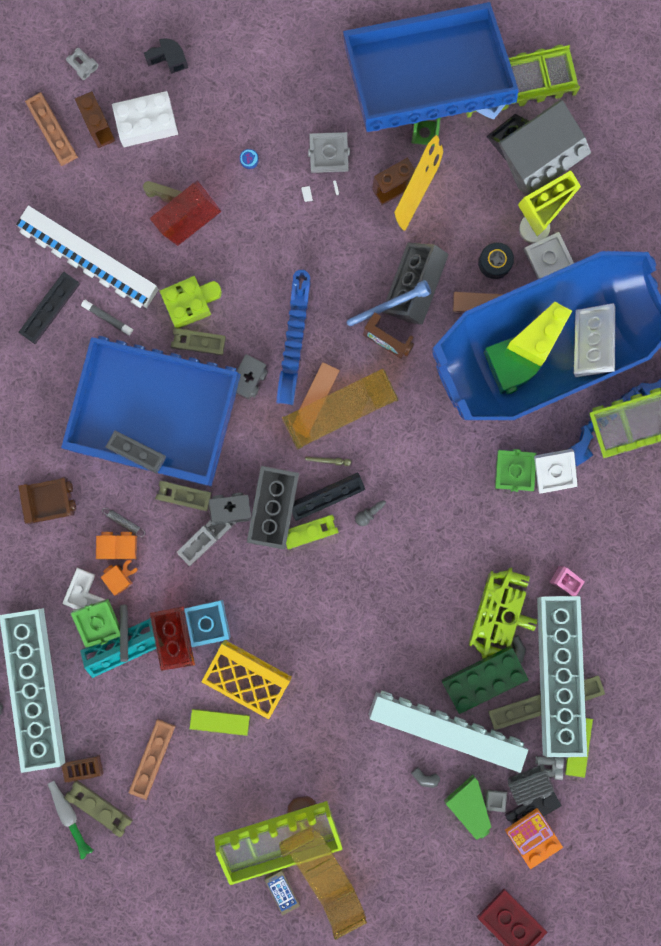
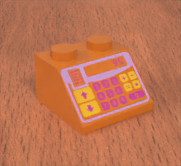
(533, 838)

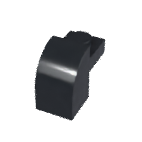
(170, 52)

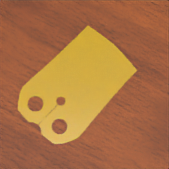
(418, 184)

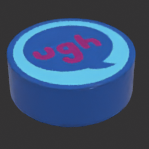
(249, 159)

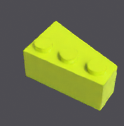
(548, 201)
(540, 336)

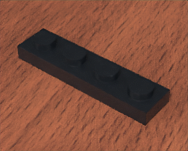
(49, 307)
(327, 496)

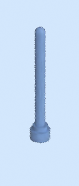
(422, 289)

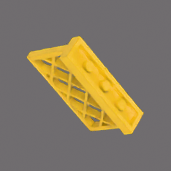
(253, 664)

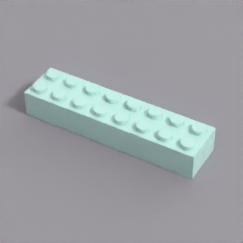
(561, 676)
(32, 690)
(448, 732)

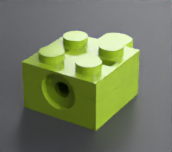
(188, 299)

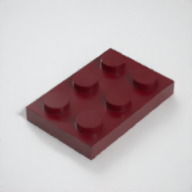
(511, 922)

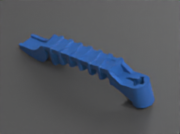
(293, 345)
(581, 448)

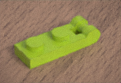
(310, 532)

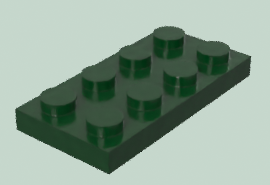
(485, 679)

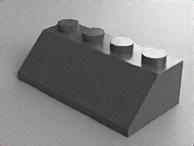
(417, 264)
(272, 507)

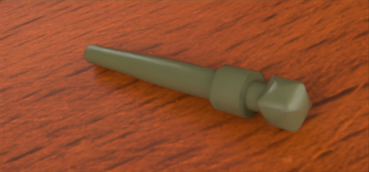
(338, 461)

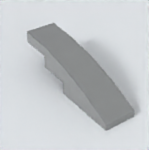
(203, 540)

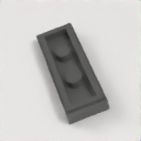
(135, 452)

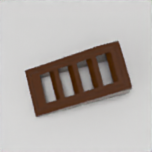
(98, 771)

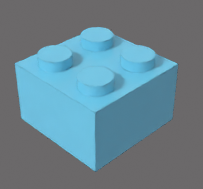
(207, 623)

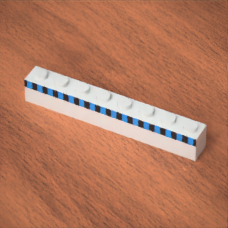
(87, 257)

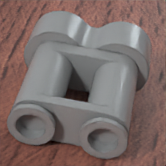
(86, 68)
(557, 766)

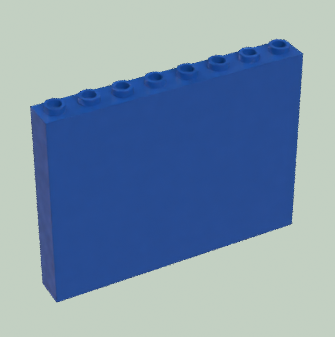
(429, 67)
(155, 400)

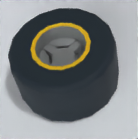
(499, 254)

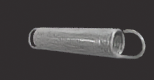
(123, 522)

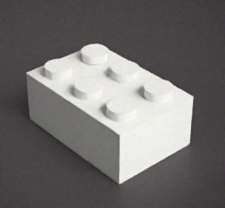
(144, 119)

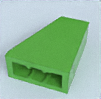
(470, 808)

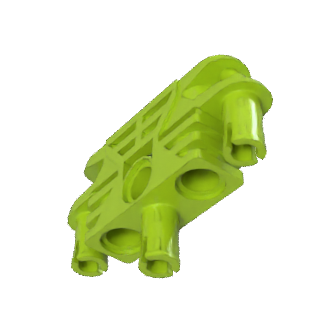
(489, 609)

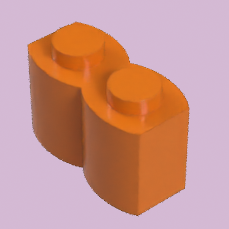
(116, 546)

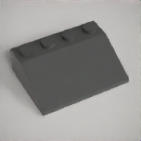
(544, 148)

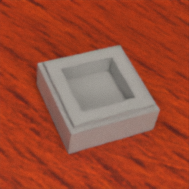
(496, 800)

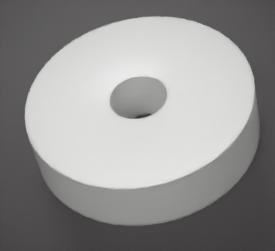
(529, 235)

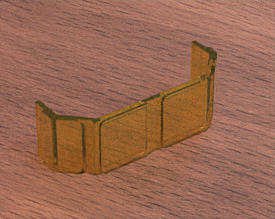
(339, 408)
(326, 880)

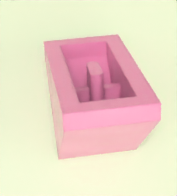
(567, 581)

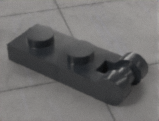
(544, 805)

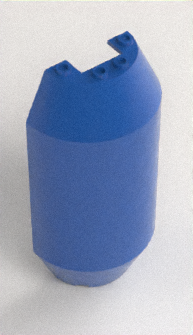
(592, 282)

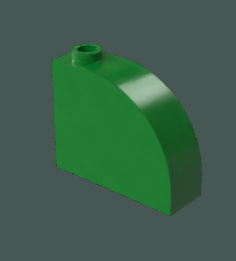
(508, 367)

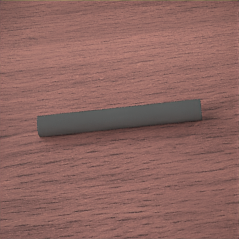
(123, 633)

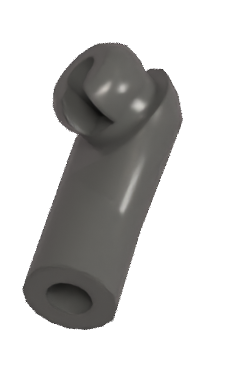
(425, 781)

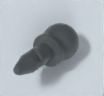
(363, 517)

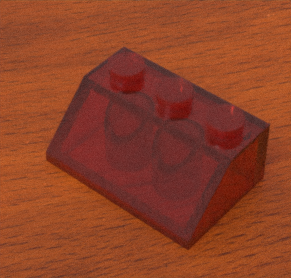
(185, 214)
(172, 638)

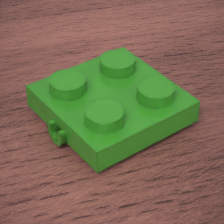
(515, 470)
(96, 623)

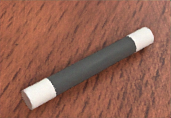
(108, 318)

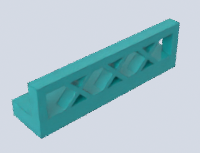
(107, 660)

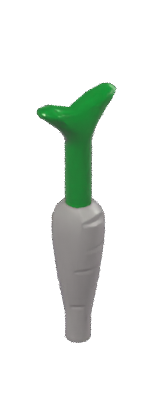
(68, 819)

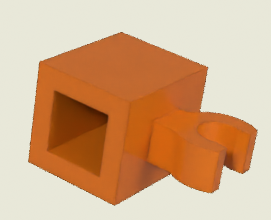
(116, 578)

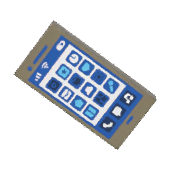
(282, 892)

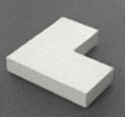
(78, 591)

